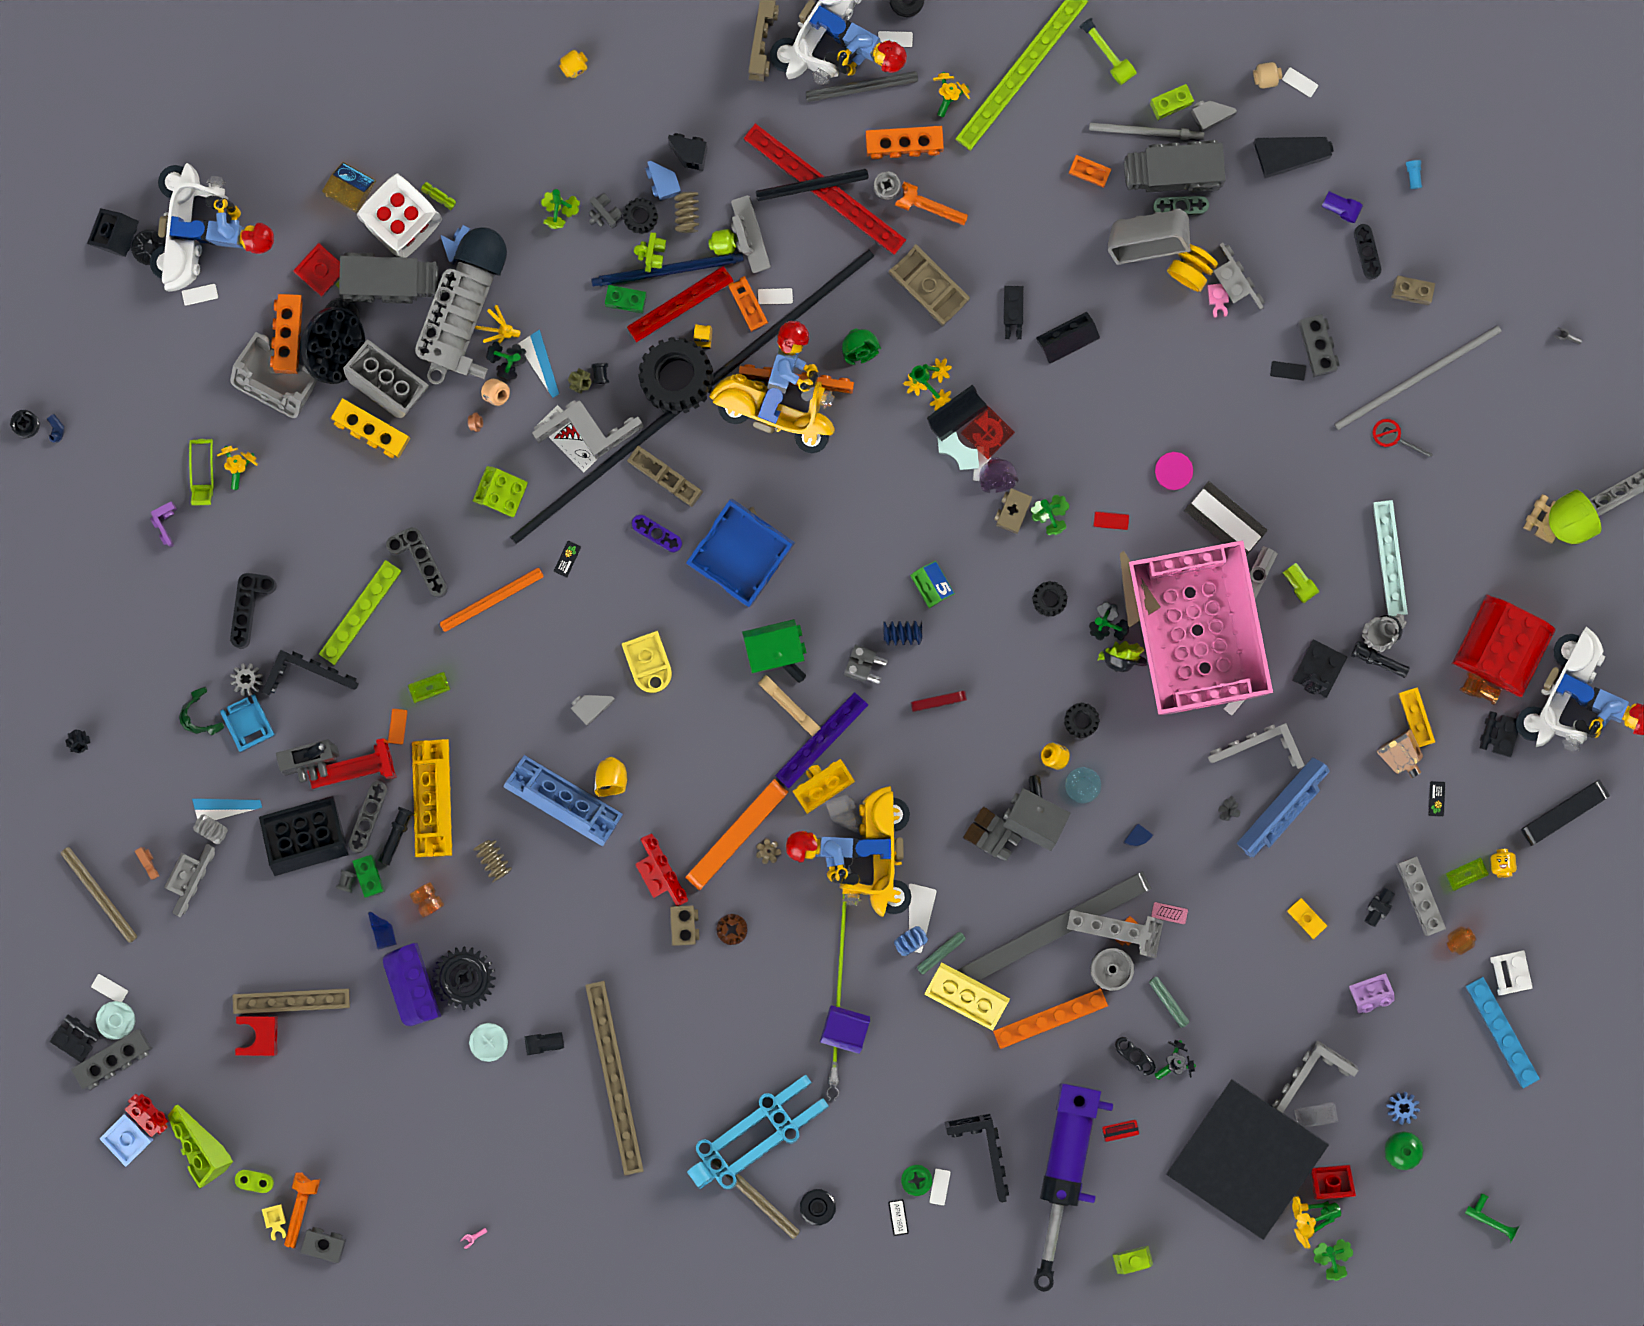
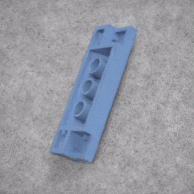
(563, 800)
(1284, 808)

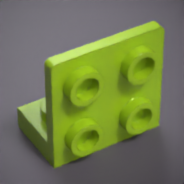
(500, 491)

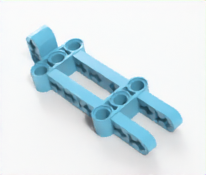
(702, 1171)

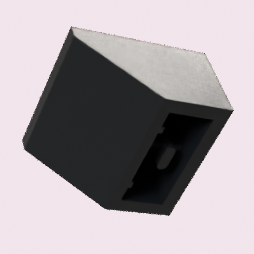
(689, 151)

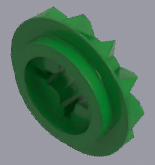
(924, 1185)

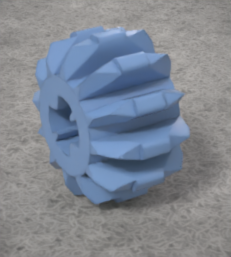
(911, 941)
(1404, 1100)

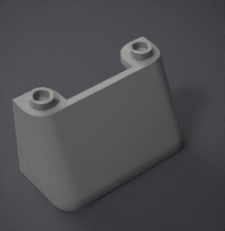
(278, 390)

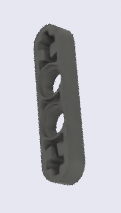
(370, 817)

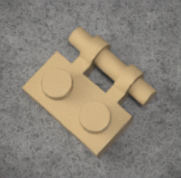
(1544, 530)

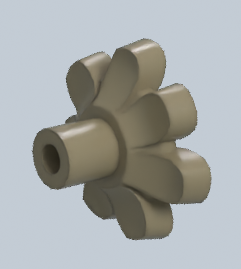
(763, 851)

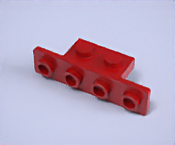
(658, 873)

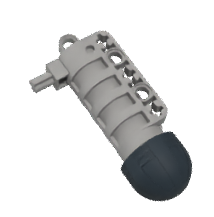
(480, 256)

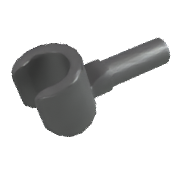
(1565, 335)

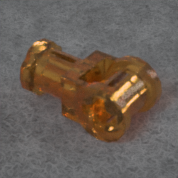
(1480, 688)

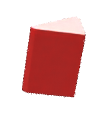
(1332, 1182)

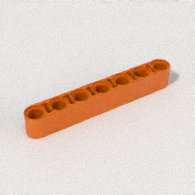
(736, 834)

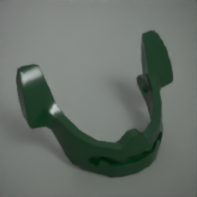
(186, 721)

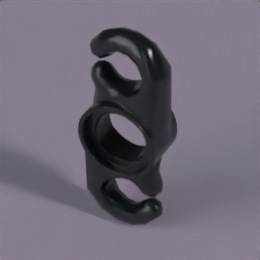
(1126, 1054)

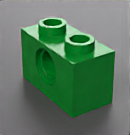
(625, 299)
(368, 876)

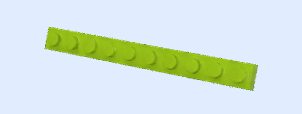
(1020, 72)

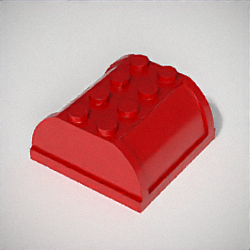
(1504, 645)

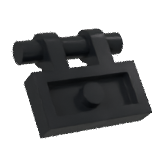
(1505, 736)
(72, 1044)

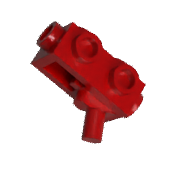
(146, 1115)

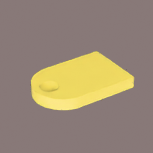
(648, 660)

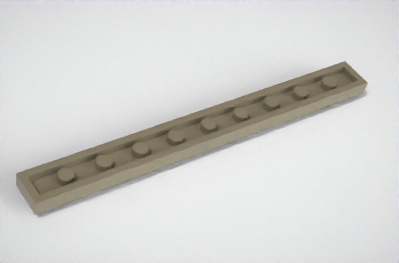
(614, 1078)

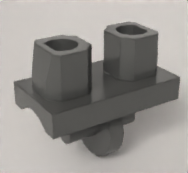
(599, 204)

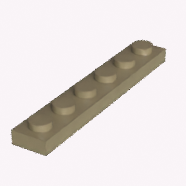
(291, 1001)

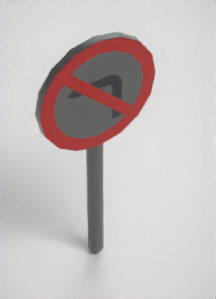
(1388, 433)

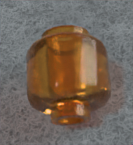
(1461, 940)

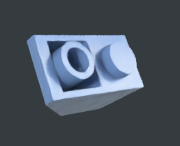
(664, 181)

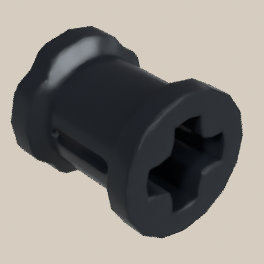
(600, 373)

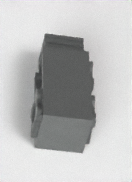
(1176, 167)
(386, 278)

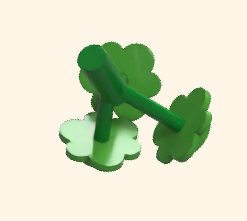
(1043, 510)
(1328, 1254)

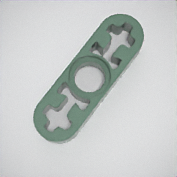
(1195, 210)

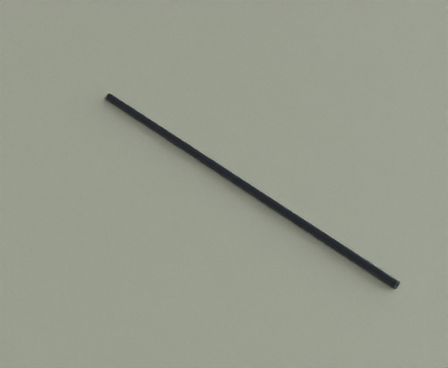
(666, 417)

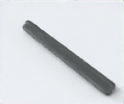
(861, 86)

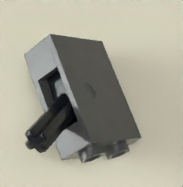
(308, 758)
(1036, 817)

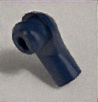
(57, 430)

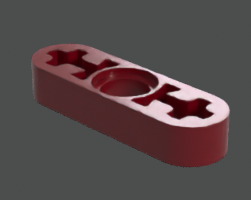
(938, 701)

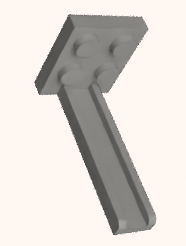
(1254, 739)
(1145, 935)
(1310, 1058)

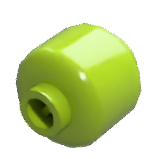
(723, 242)

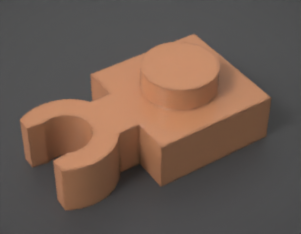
(145, 858)

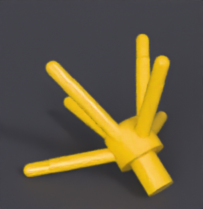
(504, 330)

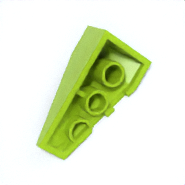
(205, 1154)

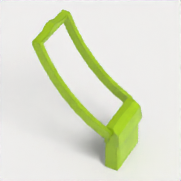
(201, 493)

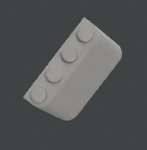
(1149, 236)

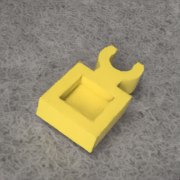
(274, 1218)

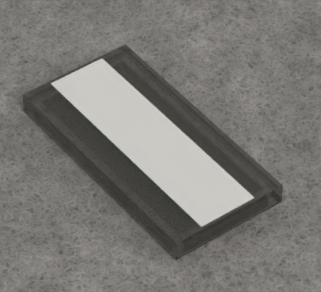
(1225, 518)

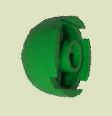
(860, 345)
(1403, 1150)

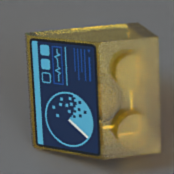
(348, 187)

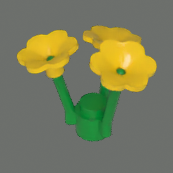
(1306, 1224)

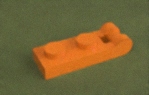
(748, 304)

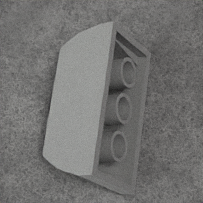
(384, 380)

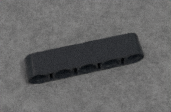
(1565, 812)

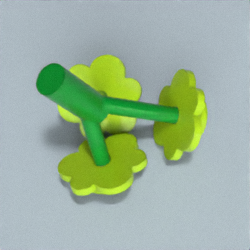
(553, 202)

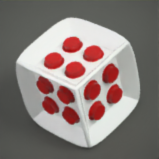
(399, 216)

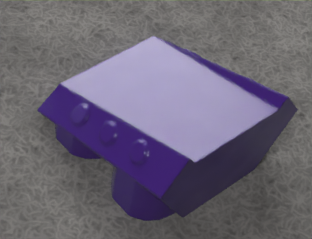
(845, 1029)

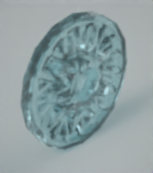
(1083, 785)

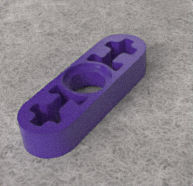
(666, 545)

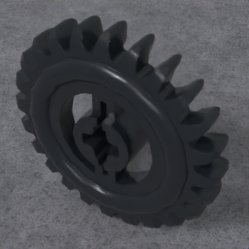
(454, 994)

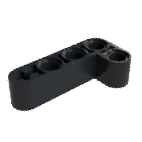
(248, 611)

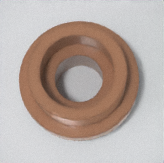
(475, 422)

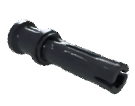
(1371, 656)
(399, 827)

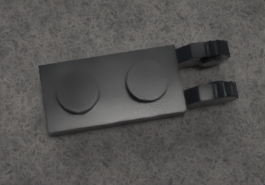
(1013, 309)

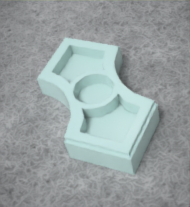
(965, 457)

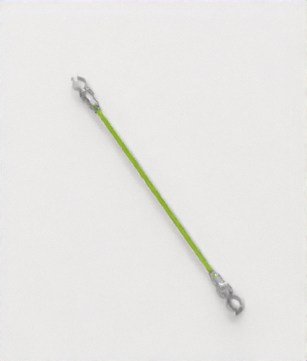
(833, 1078)

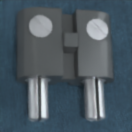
(861, 663)

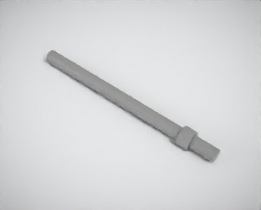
(1183, 134)

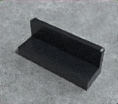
(1068, 337)
(956, 413)

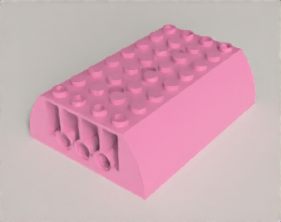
(1229, 621)

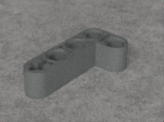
(423, 563)

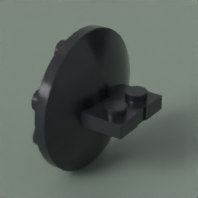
(330, 343)

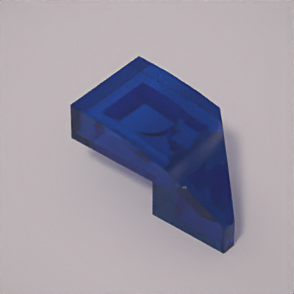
(383, 931)

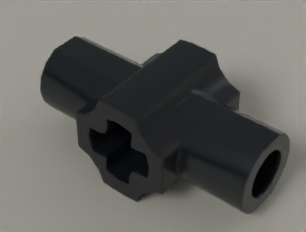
(1379, 907)

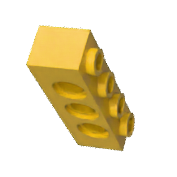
(346, 410)

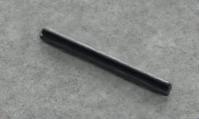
(813, 184)

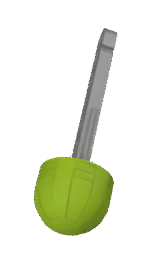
(1577, 518)

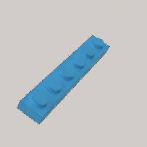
(1502, 1032)

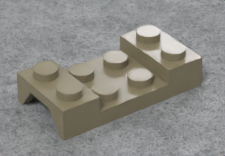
(767, 14)
(929, 285)

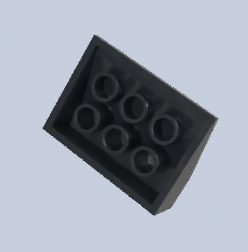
(303, 836)

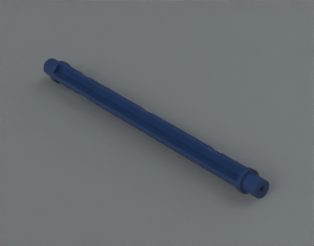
(667, 269)

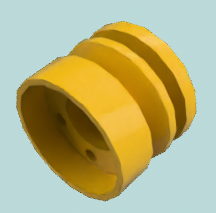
(1191, 269)

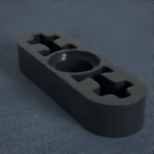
(1359, 238)

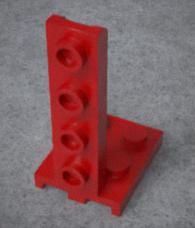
(380, 761)

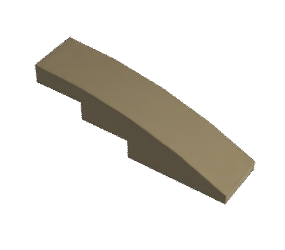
(665, 476)

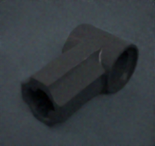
(539, 1043)

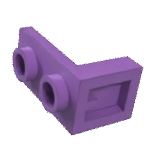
(165, 511)

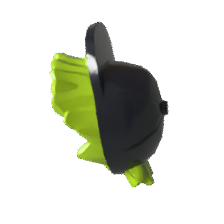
(1123, 656)

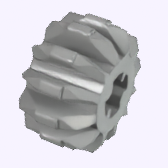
(246, 672)
(210, 829)

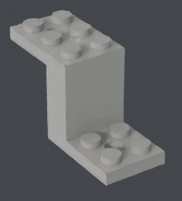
(587, 429)

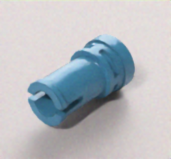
(1414, 169)

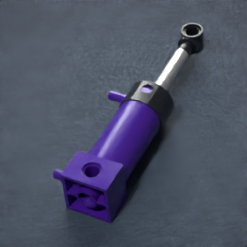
(1066, 1164)

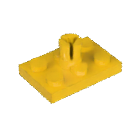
(822, 785)

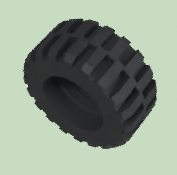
(661, 356)

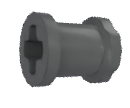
(351, 876)

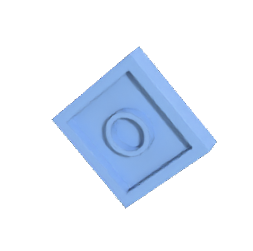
(126, 1139)

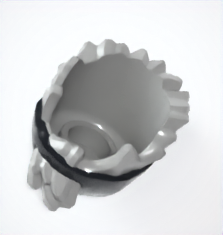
(1383, 631)

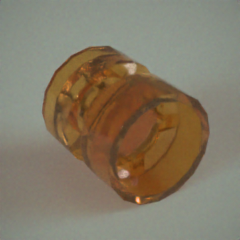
(423, 893)

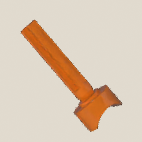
(910, 197)
(304, 1188)

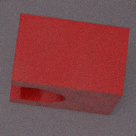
(266, 1035)

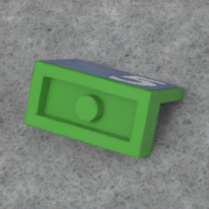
(932, 584)

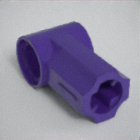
(1346, 208)

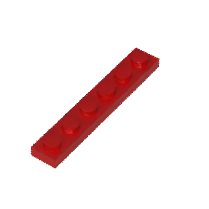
(680, 304)

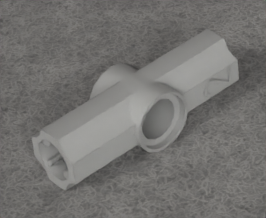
(1263, 564)

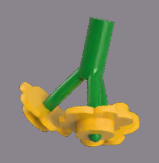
(949, 91)
(236, 464)

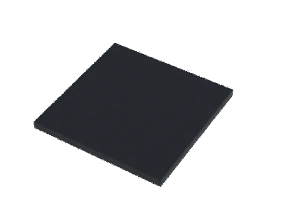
(1247, 1159)

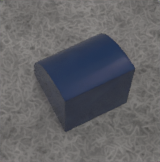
(1138, 836)

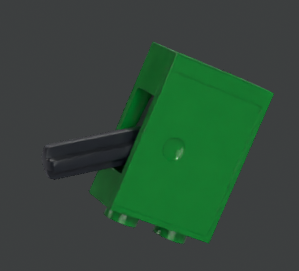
(776, 647)

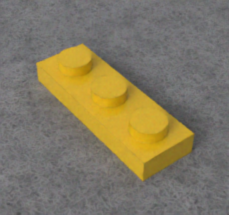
(1416, 716)

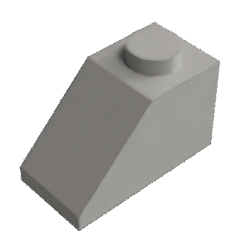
(1211, 114)
(590, 706)

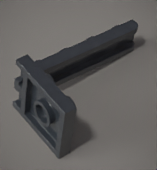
(313, 666)
(1319, 668)
(975, 1125)

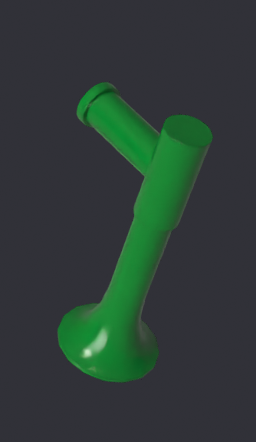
(1478, 1215)

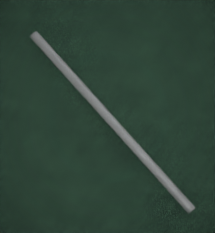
(1418, 377)

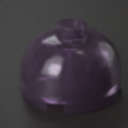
(997, 475)

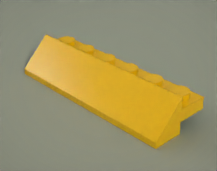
(432, 798)

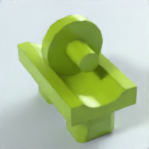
(652, 260)

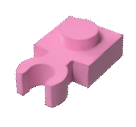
(1218, 296)

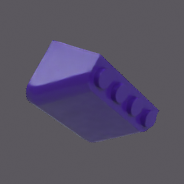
(411, 985)

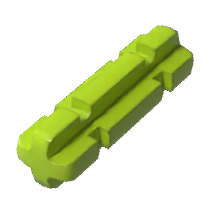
(438, 195)

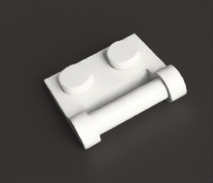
(1517, 972)

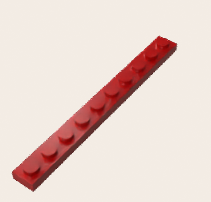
(832, 195)

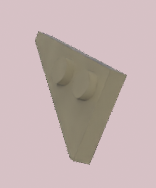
(1130, 599)

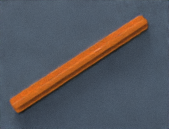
(491, 599)

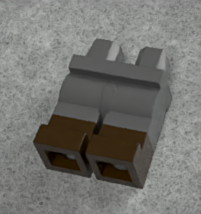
(994, 841)

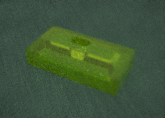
(418, 689)
(1458, 880)

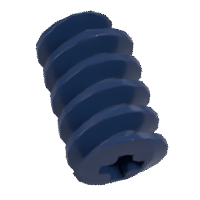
(902, 632)

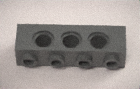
(83, 1070)

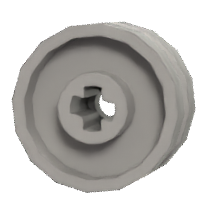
(1100, 969)

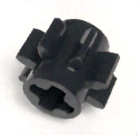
(77, 741)

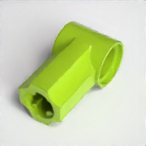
(1303, 587)

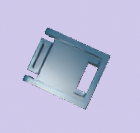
(246, 720)

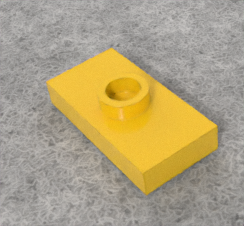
(1307, 918)

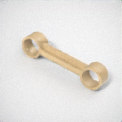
(798, 714)

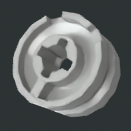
(892, 191)

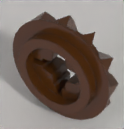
(741, 929)

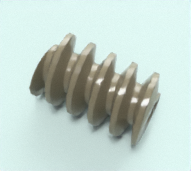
(686, 214)
(492, 859)

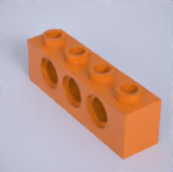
(932, 133)
(287, 364)

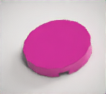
(1174, 471)

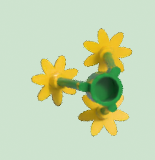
(920, 376)

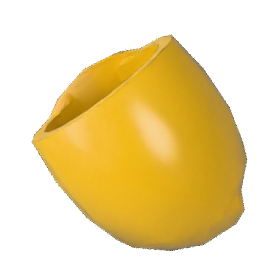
(610, 773)

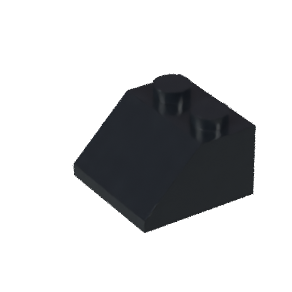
(113, 232)

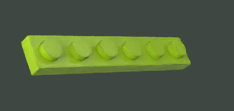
(360, 612)

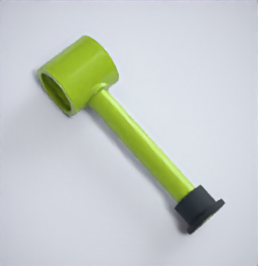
(1122, 70)

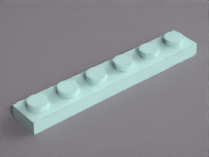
(1390, 558)

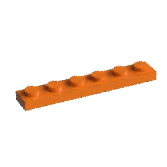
(842, 385)
(1050, 1018)

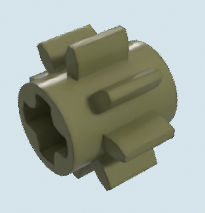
(579, 380)

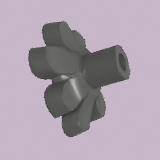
(1229, 809)

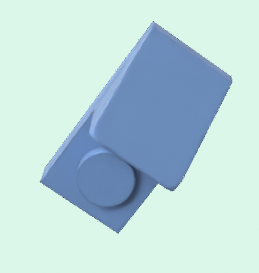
(452, 246)

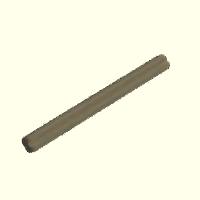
(98, 894)
(761, 1202)

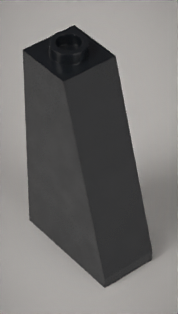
(1289, 153)

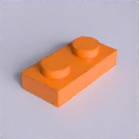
(1089, 171)

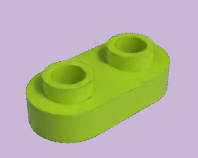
(253, 1182)

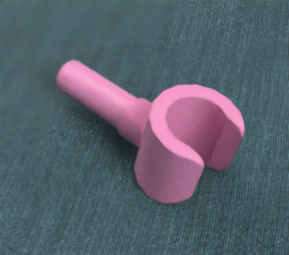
(471, 1238)

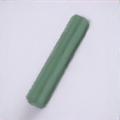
(940, 953)
(1169, 1002)

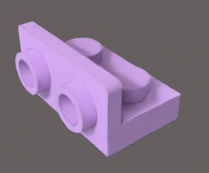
(1372, 993)

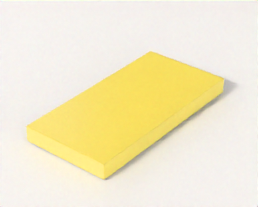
(967, 996)

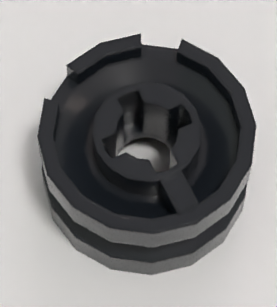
(31, 427)

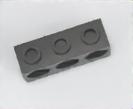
(1315, 355)

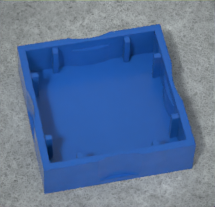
(740, 552)

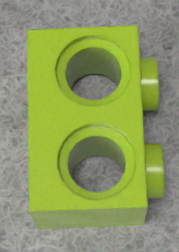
(1171, 102)

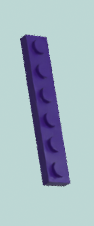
(821, 740)

